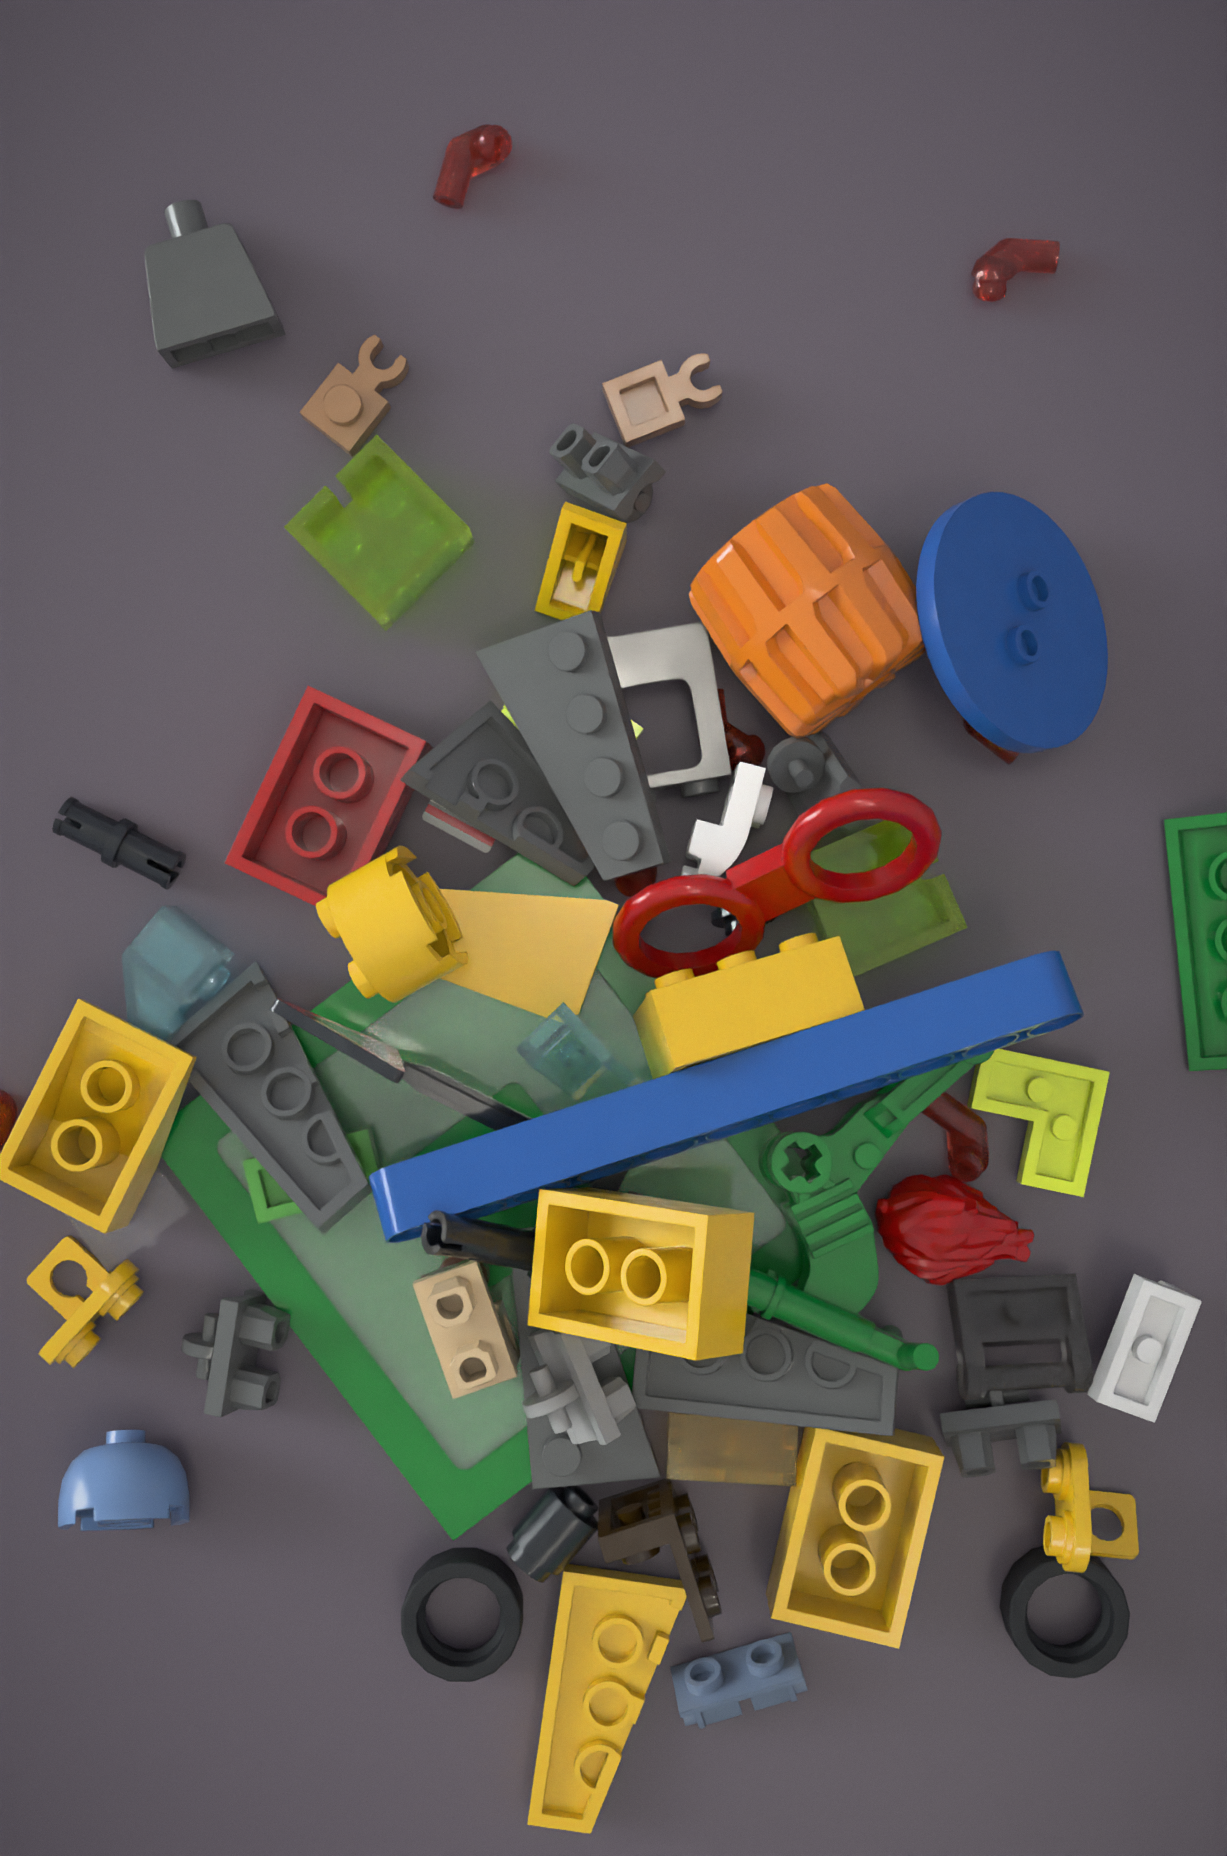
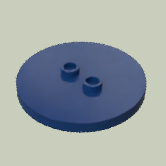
(1012, 623)

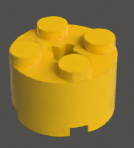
(392, 926)

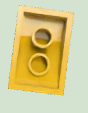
(97, 1119)

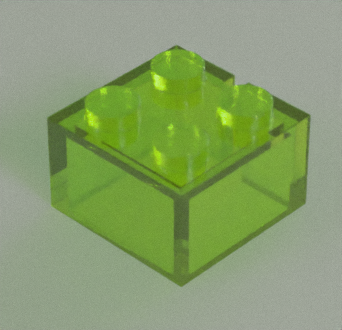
(387, 539)
(889, 925)

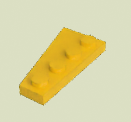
(601, 1664)

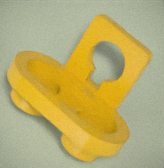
(112, 1294)
(1070, 1531)

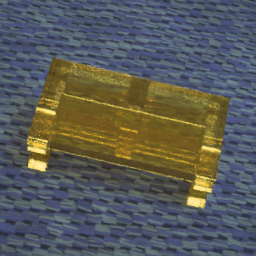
(730, 1450)

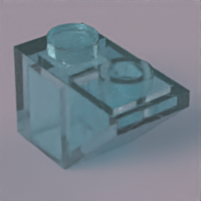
(170, 969)

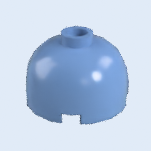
(124, 1486)

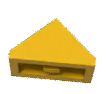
(581, 562)

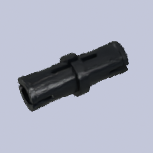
(119, 843)

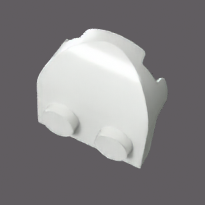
(745, 806)

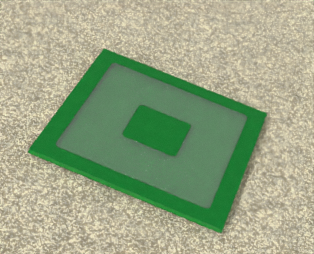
(355, 1291)

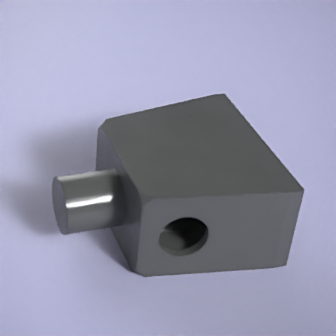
(205, 290)

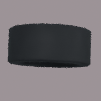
(440, 1658)
(1075, 1658)

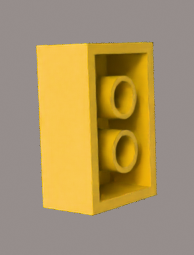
(745, 1003)
(641, 1271)
(854, 1532)

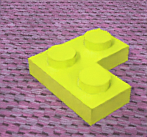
(1062, 1112)

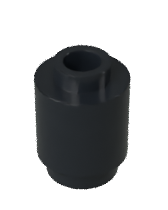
(553, 1532)

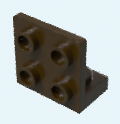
(650, 1516)

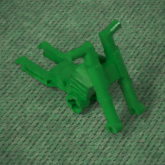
(834, 1226)

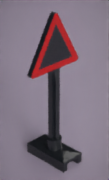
(423, 1078)

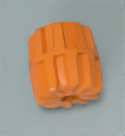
(809, 609)

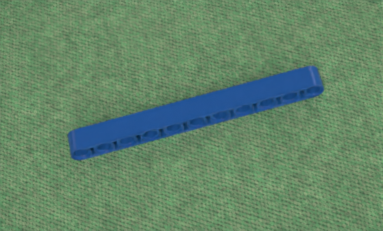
(729, 1095)

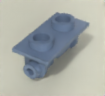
(713, 1685)

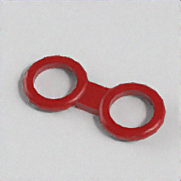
(780, 881)

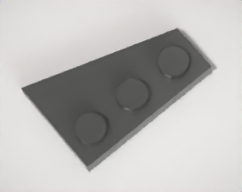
(497, 786)

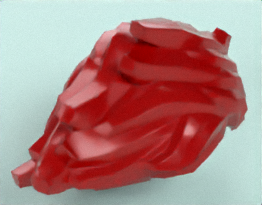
(946, 1229)

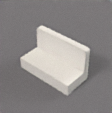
(1144, 1347)

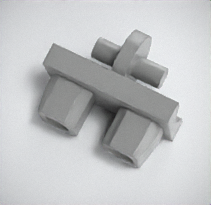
(571, 1391)

